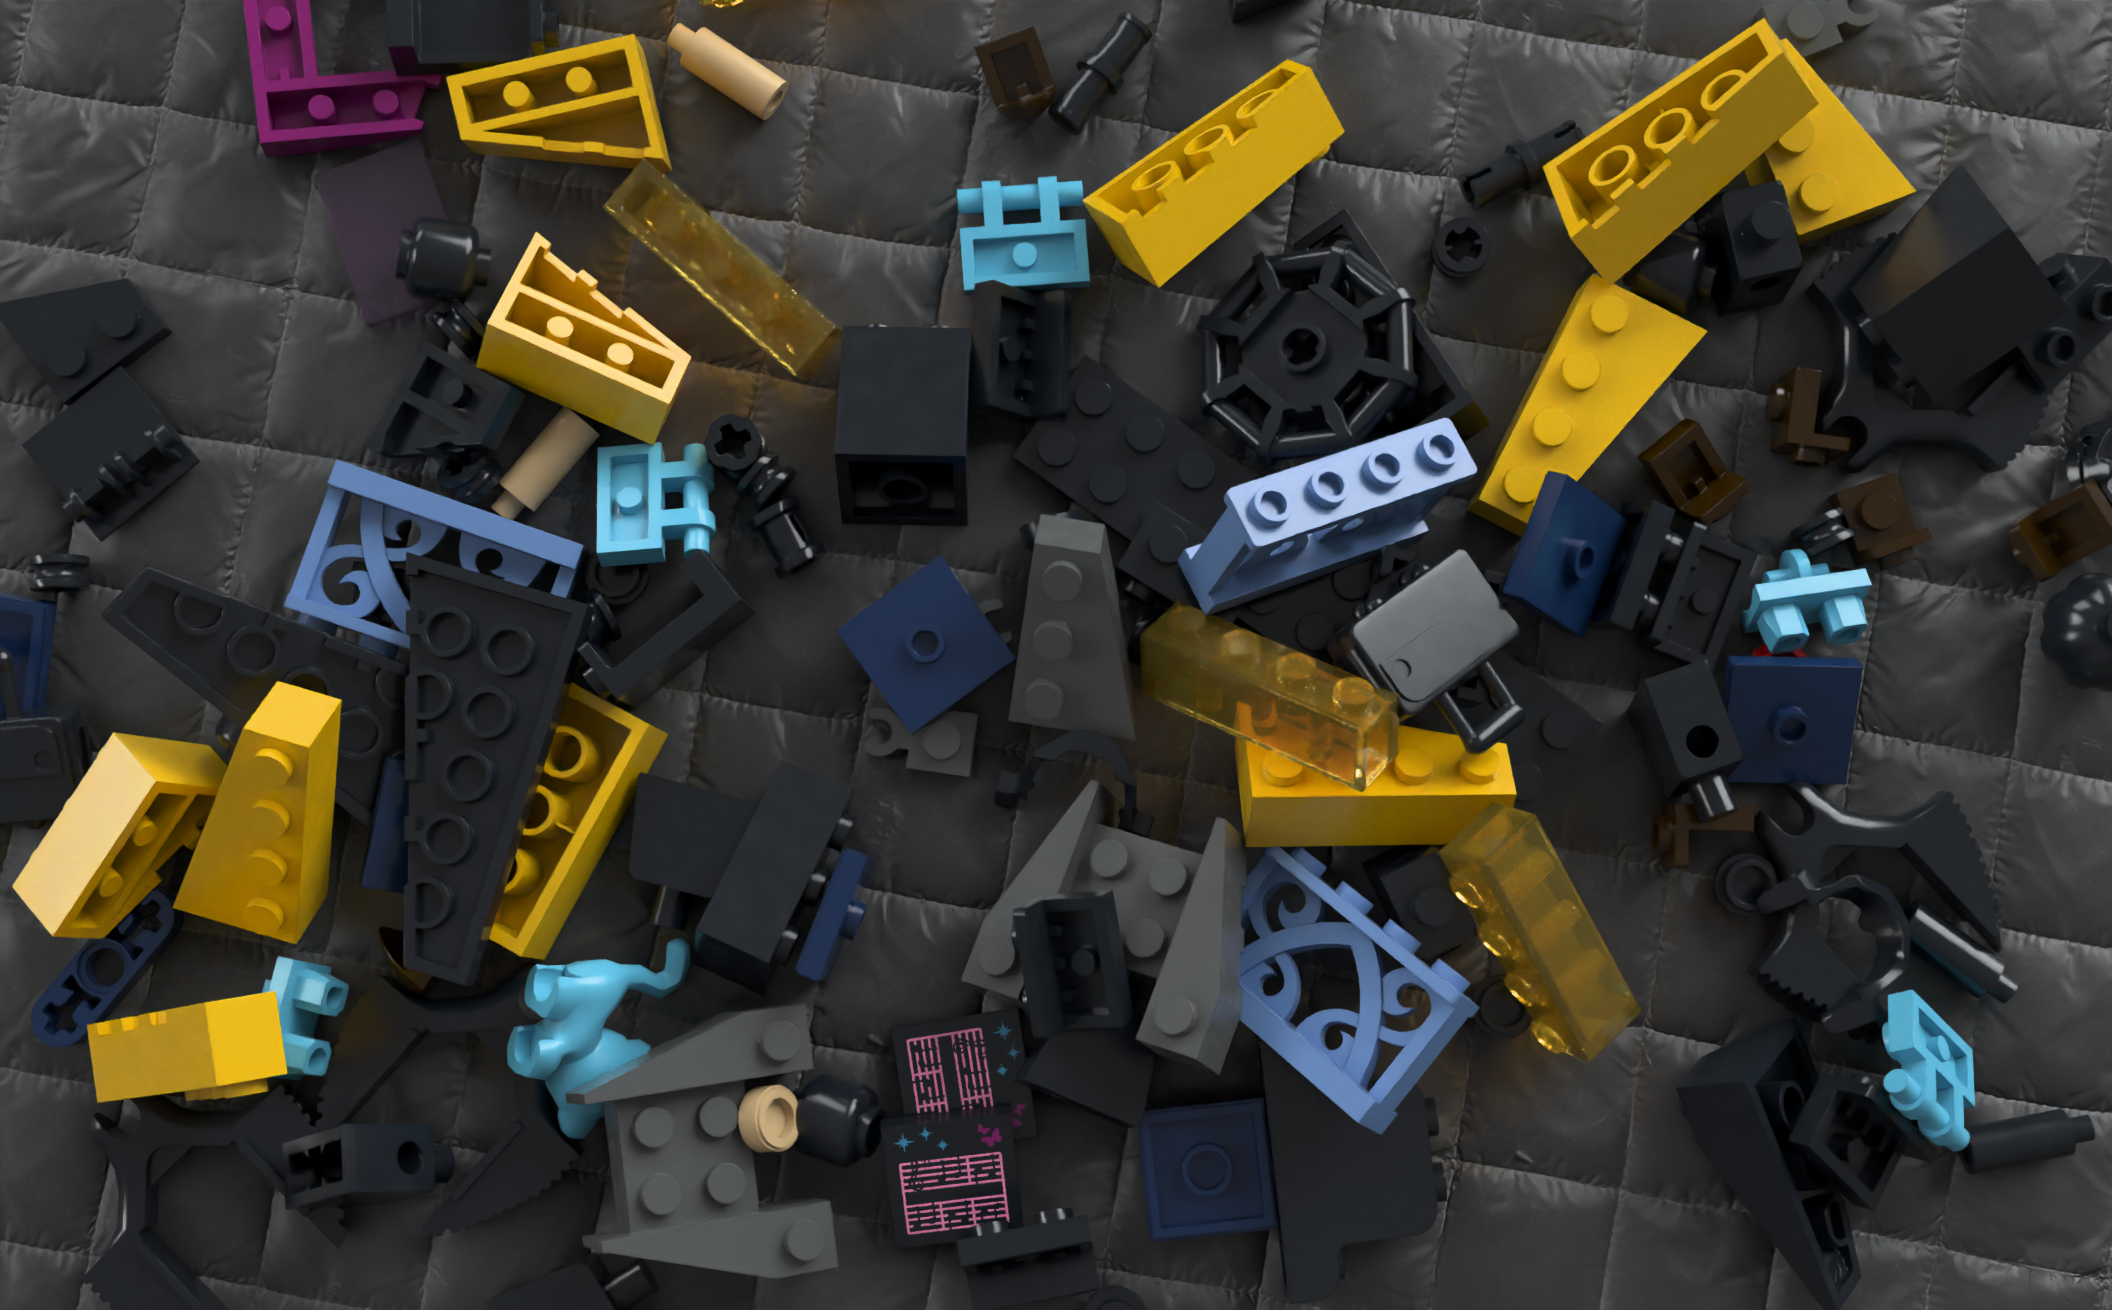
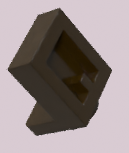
(1881, 523)

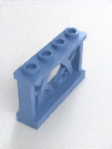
(383, 509)
(1325, 515)
(1348, 1069)

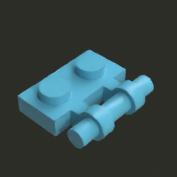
(1025, 254)
(632, 503)
(1935, 1070)

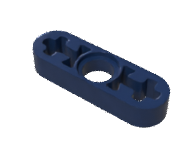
(79, 969)

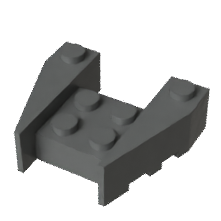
(1173, 918)
(679, 1154)

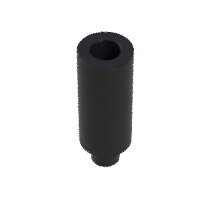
(1957, 955)
(2024, 1140)

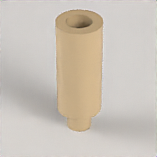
(729, 70)
(544, 463)

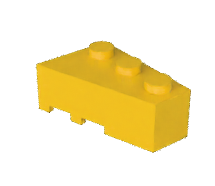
(565, 107)
(1829, 167)
(580, 348)
(117, 831)

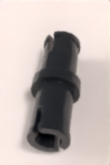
(1100, 73)
(1518, 167)

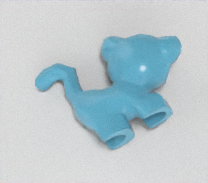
(571, 1040)

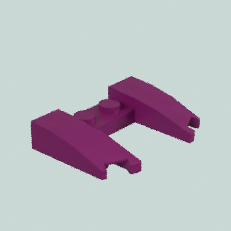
(314, 112)

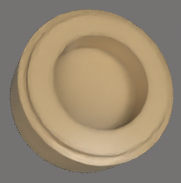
(768, 1118)

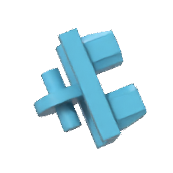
(1803, 596)
(301, 995)

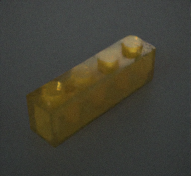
(724, 270)
(1270, 695)
(1539, 931)

